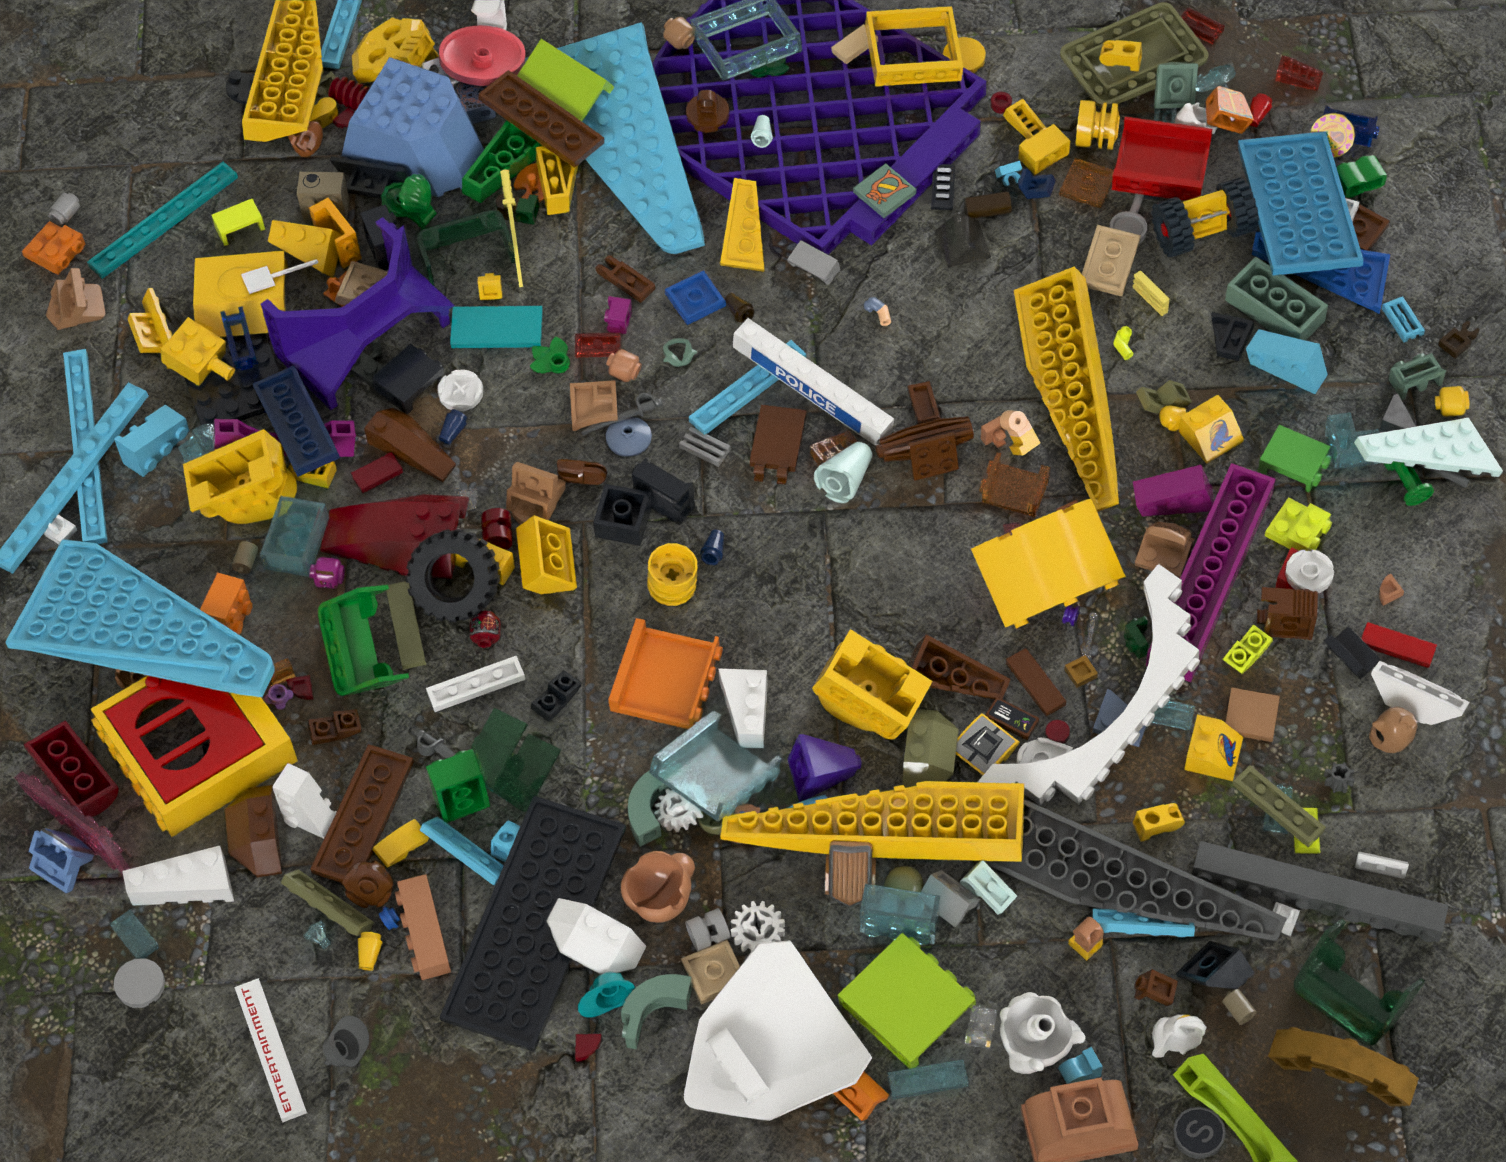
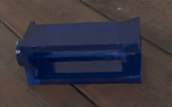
(1364, 126)
(239, 318)

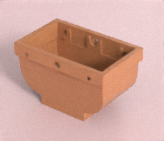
(1079, 1122)

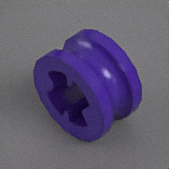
(1071, 615)

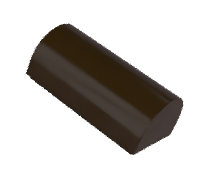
(988, 205)

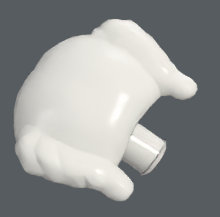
(1036, 1032)

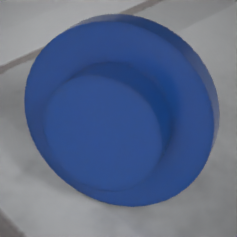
(390, 918)

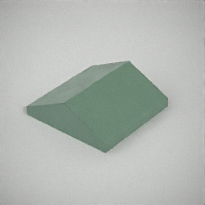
(1175, 84)

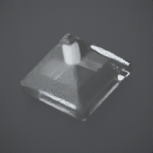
(469, 492)

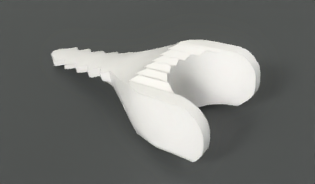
(490, 13)

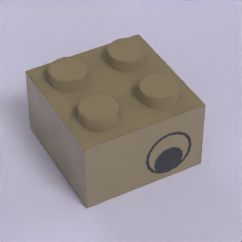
(321, 185)

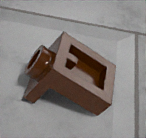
(1156, 987)

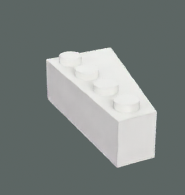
(181, 879)

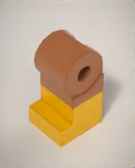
(1087, 938)

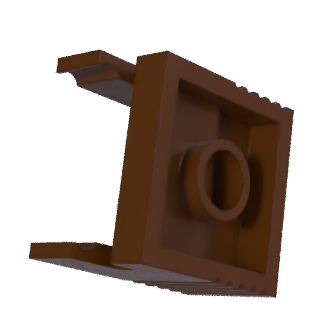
(1292, 615)

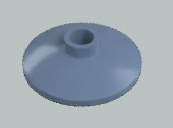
(632, 443)

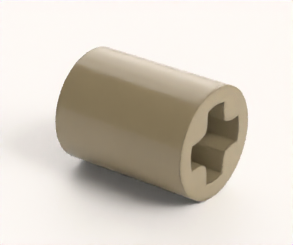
(245, 557)
(1239, 1006)

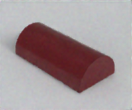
(73, 769)

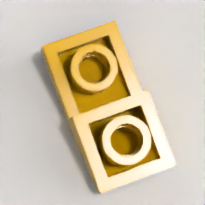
(399, 843)

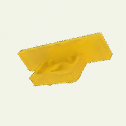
(150, 327)

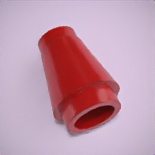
(1259, 108)

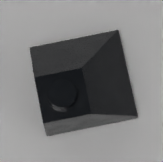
(1217, 967)

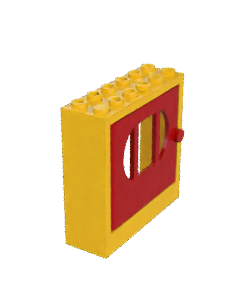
(233, 761)

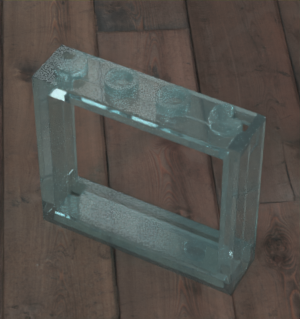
(739, 14)

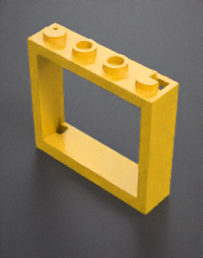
(914, 72)

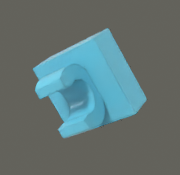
(1009, 170)

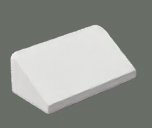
(1381, 865)

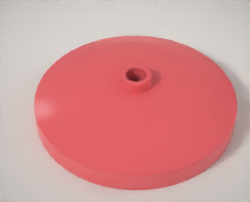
(481, 54)

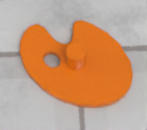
(530, 181)

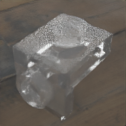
(981, 1027)

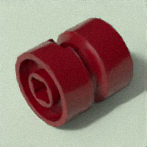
(497, 527)

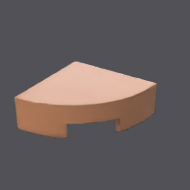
(1390, 590)

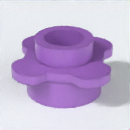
(276, 690)

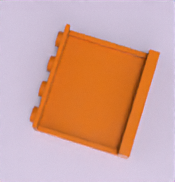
(664, 676)

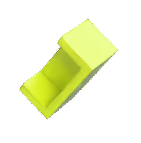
(236, 218)

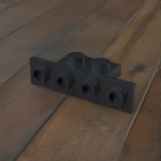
(367, 177)

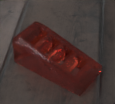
(1289, 65)

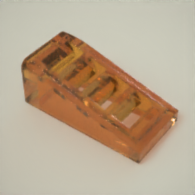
(818, 448)

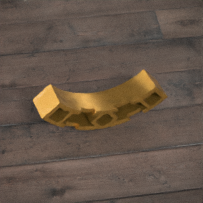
(1344, 1061)

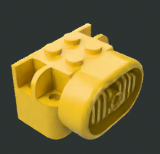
(240, 480)
(870, 687)

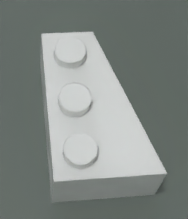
(746, 700)
(301, 801)

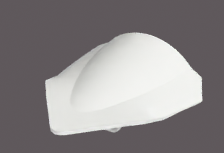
(771, 1041)

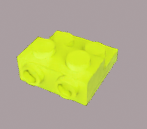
(1299, 526)

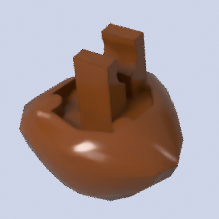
(309, 141)

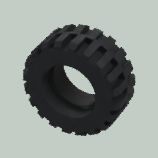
(426, 592)

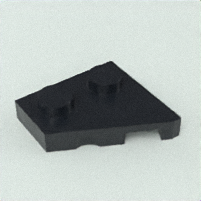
(1231, 335)

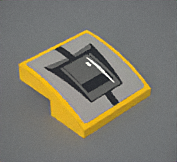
(985, 744)

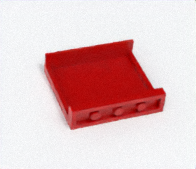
(1162, 159)

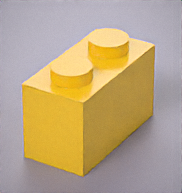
(1044, 149)

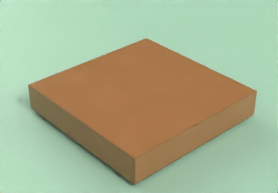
(1252, 714)

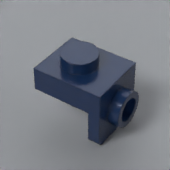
(1036, 186)

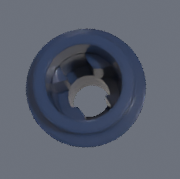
(452, 426)
(712, 549)

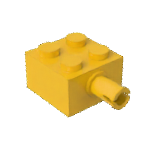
(195, 353)

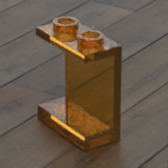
(1014, 487)

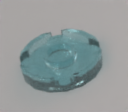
(1216, 77)

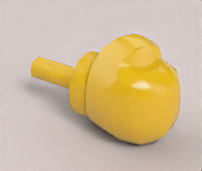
(1170, 417)

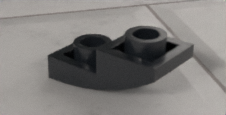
(556, 697)

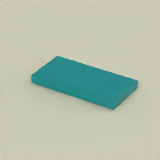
(496, 326)

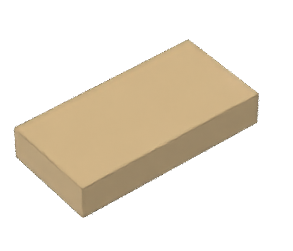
(852, 45)

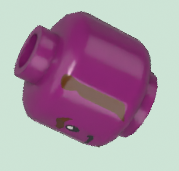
(327, 572)

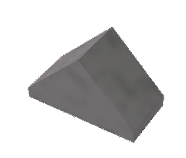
(1396, 416)

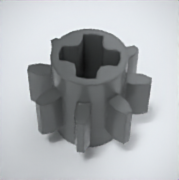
(1339, 777)

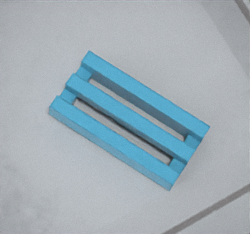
(1419, 330)

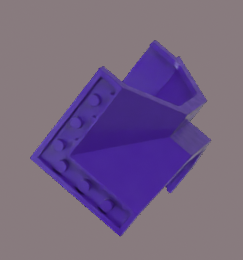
(329, 341)

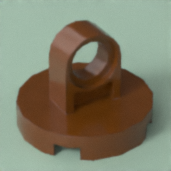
(707, 111)
(368, 884)

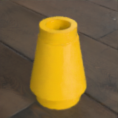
(368, 950)

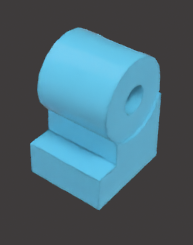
(503, 840)
(1081, 1067)

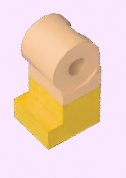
(1019, 431)

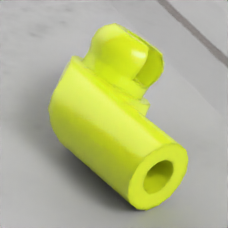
(1121, 342)

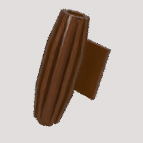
(927, 445)

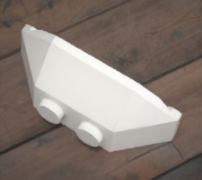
(1417, 695)
(594, 938)

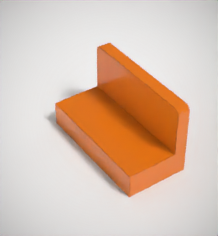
(862, 1096)

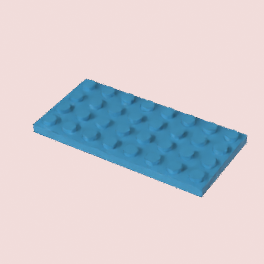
(1300, 203)

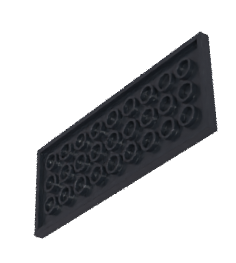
(513, 959)

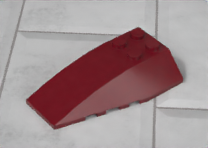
(391, 530)

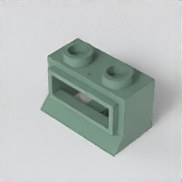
(1419, 379)

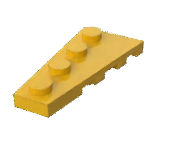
(743, 234)

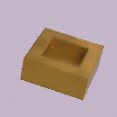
(1081, 671)

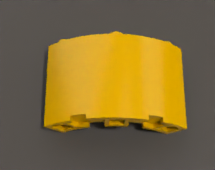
(1048, 563)

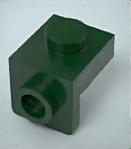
(1133, 636)

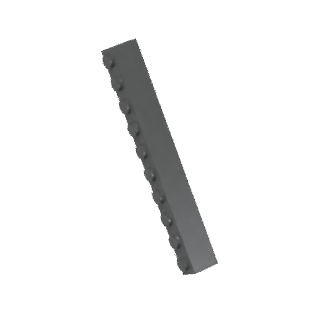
(1320, 892)

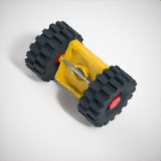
(1226, 209)

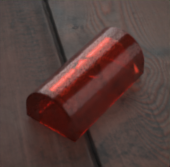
(597, 344)

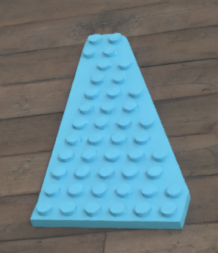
(639, 146)
(118, 618)

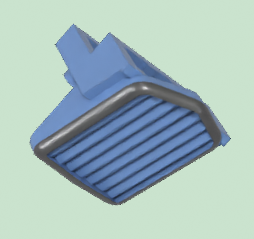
(58, 857)

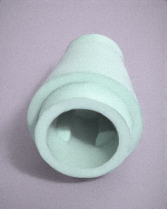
(762, 132)

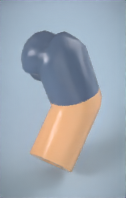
(882, 310)

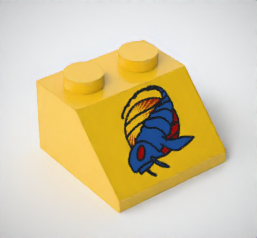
(1211, 429)
(1213, 748)

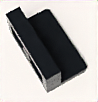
(1353, 652)

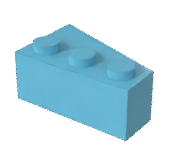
(1288, 359)
(152, 440)

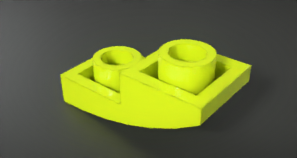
(1248, 650)

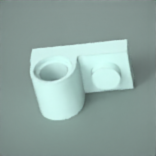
(988, 885)

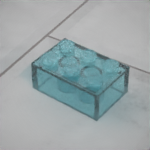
(294, 536)
(899, 911)

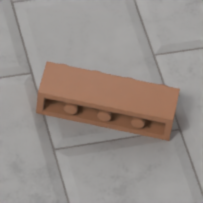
(423, 927)

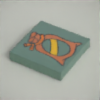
(884, 190)

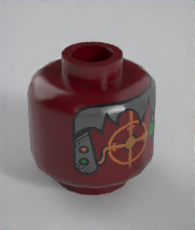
(485, 629)

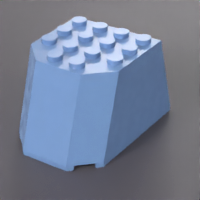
(415, 123)

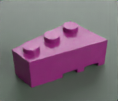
(1174, 493)

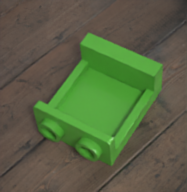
(1295, 457)

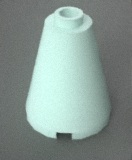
(844, 472)

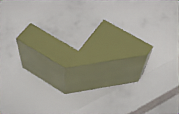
(1170, 393)

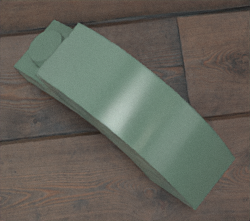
(640, 804)
(655, 993)

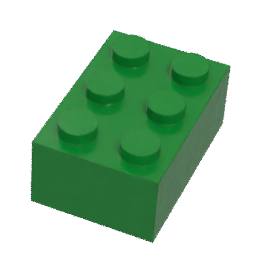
(457, 786)

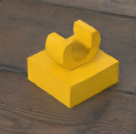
(490, 287)

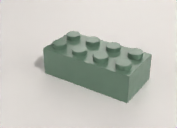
(1276, 301)

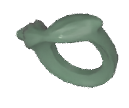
(672, 359)

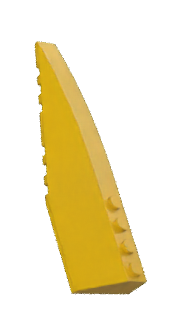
(285, 74)
(1068, 373)
(904, 823)

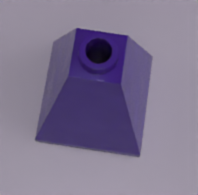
(820, 765)

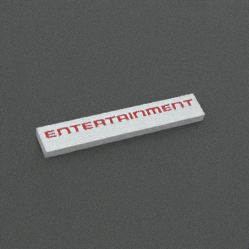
(270, 1050)

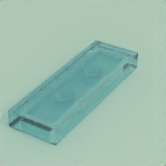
(927, 1079)

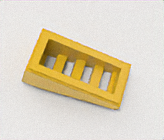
(1011, 116)
(317, 479)

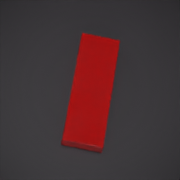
(1399, 645)

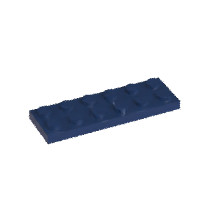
(296, 421)

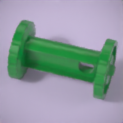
(1416, 491)

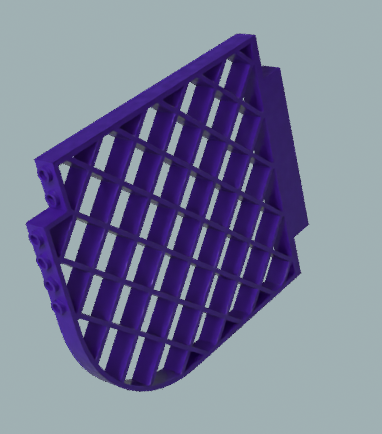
(935, 143)

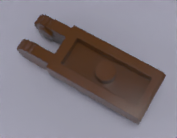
(626, 279)

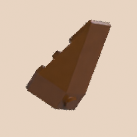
(408, 441)
(955, 671)

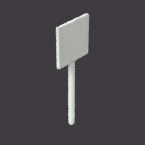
(262, 279)

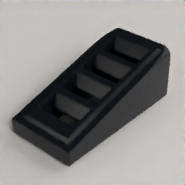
(943, 173)

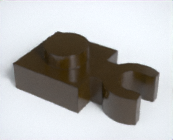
(1458, 341)

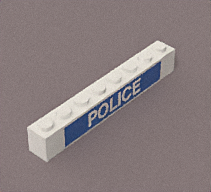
(812, 382)

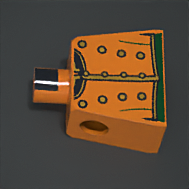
(1228, 110)

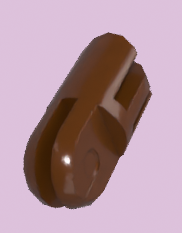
(581, 472)

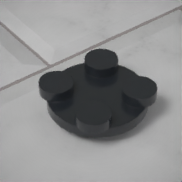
(239, 86)

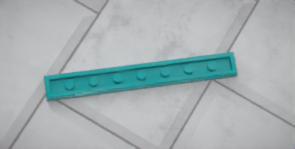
(162, 220)

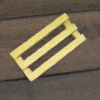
(1151, 293)

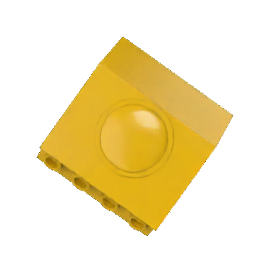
(222, 288)

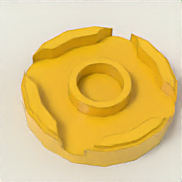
(972, 53)

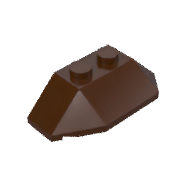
(254, 831)

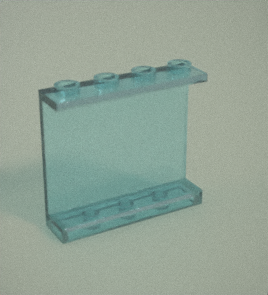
(712, 769)

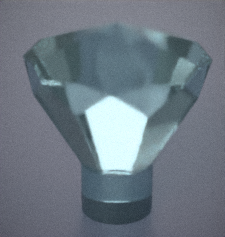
(317, 934)

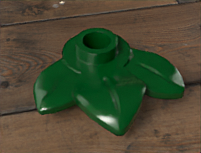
(774, 68)

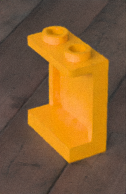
(328, 216)

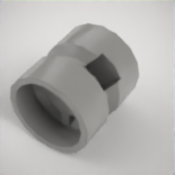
(699, 932)

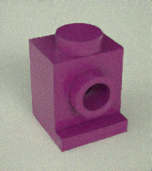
(618, 314)

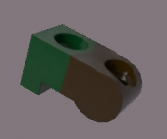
(524, 211)

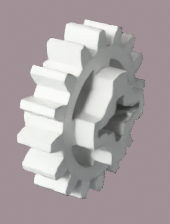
(676, 811)
(746, 930)

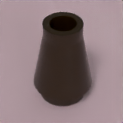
(739, 308)

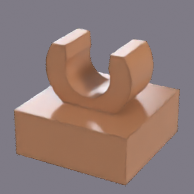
(993, 433)

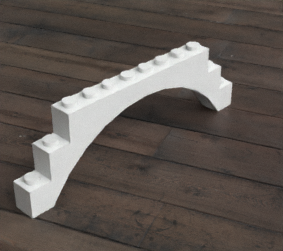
(1169, 661)

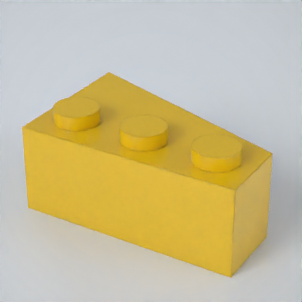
(307, 244)

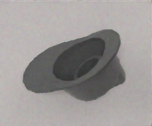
(346, 1042)

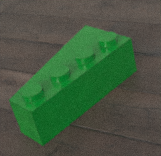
(508, 150)

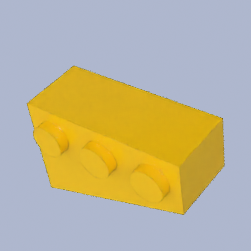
(556, 181)

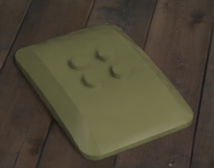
(1163, 39)

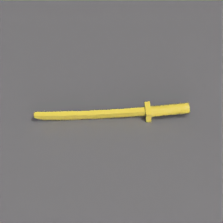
(508, 202)

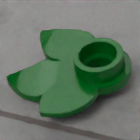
(548, 357)

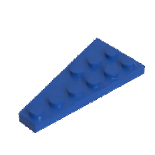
(1359, 284)

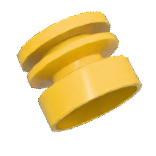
(1097, 124)
(676, 564)

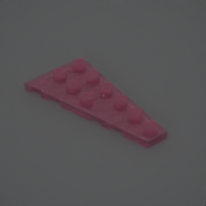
(82, 827)

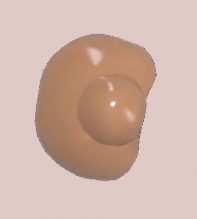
(658, 885)

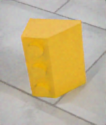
(545, 556)

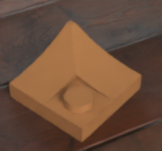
(593, 403)

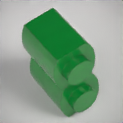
(1361, 176)

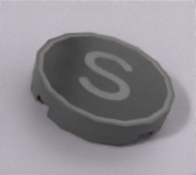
(1199, 1132)

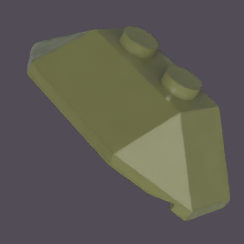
(929, 748)

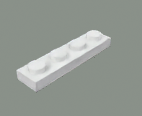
(475, 683)

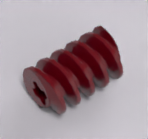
(347, 92)

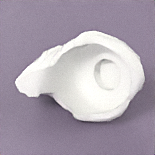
(1193, 116)
(1177, 1034)

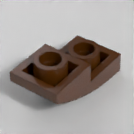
(339, 726)

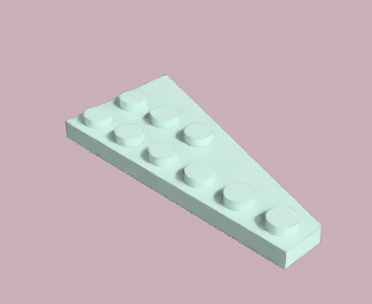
(1436, 446)

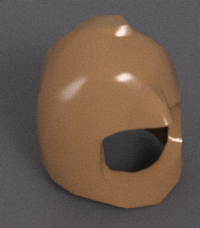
(1397, 728)

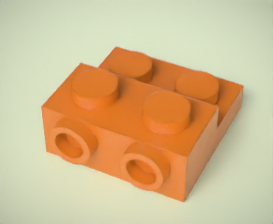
(54, 247)

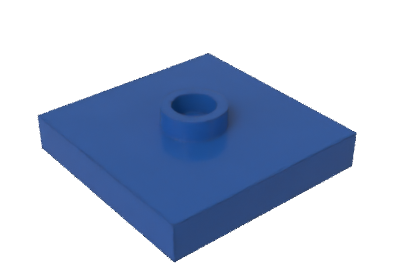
(695, 297)

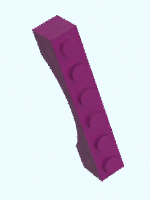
(231, 430)

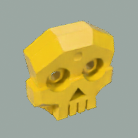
(395, 38)

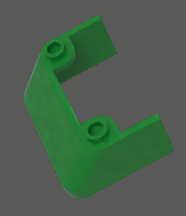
(351, 644)

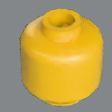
(1452, 401)

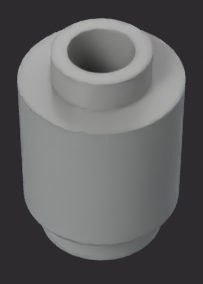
(64, 208)

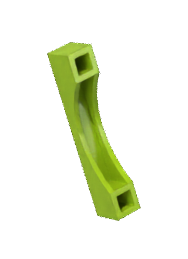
(1210, 1087)

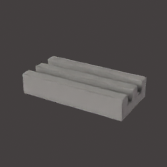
(692, 437)

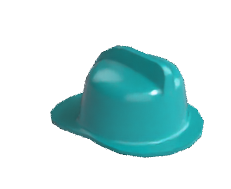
(605, 994)

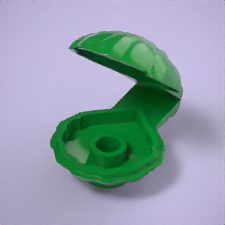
(414, 199)

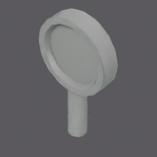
(1130, 220)

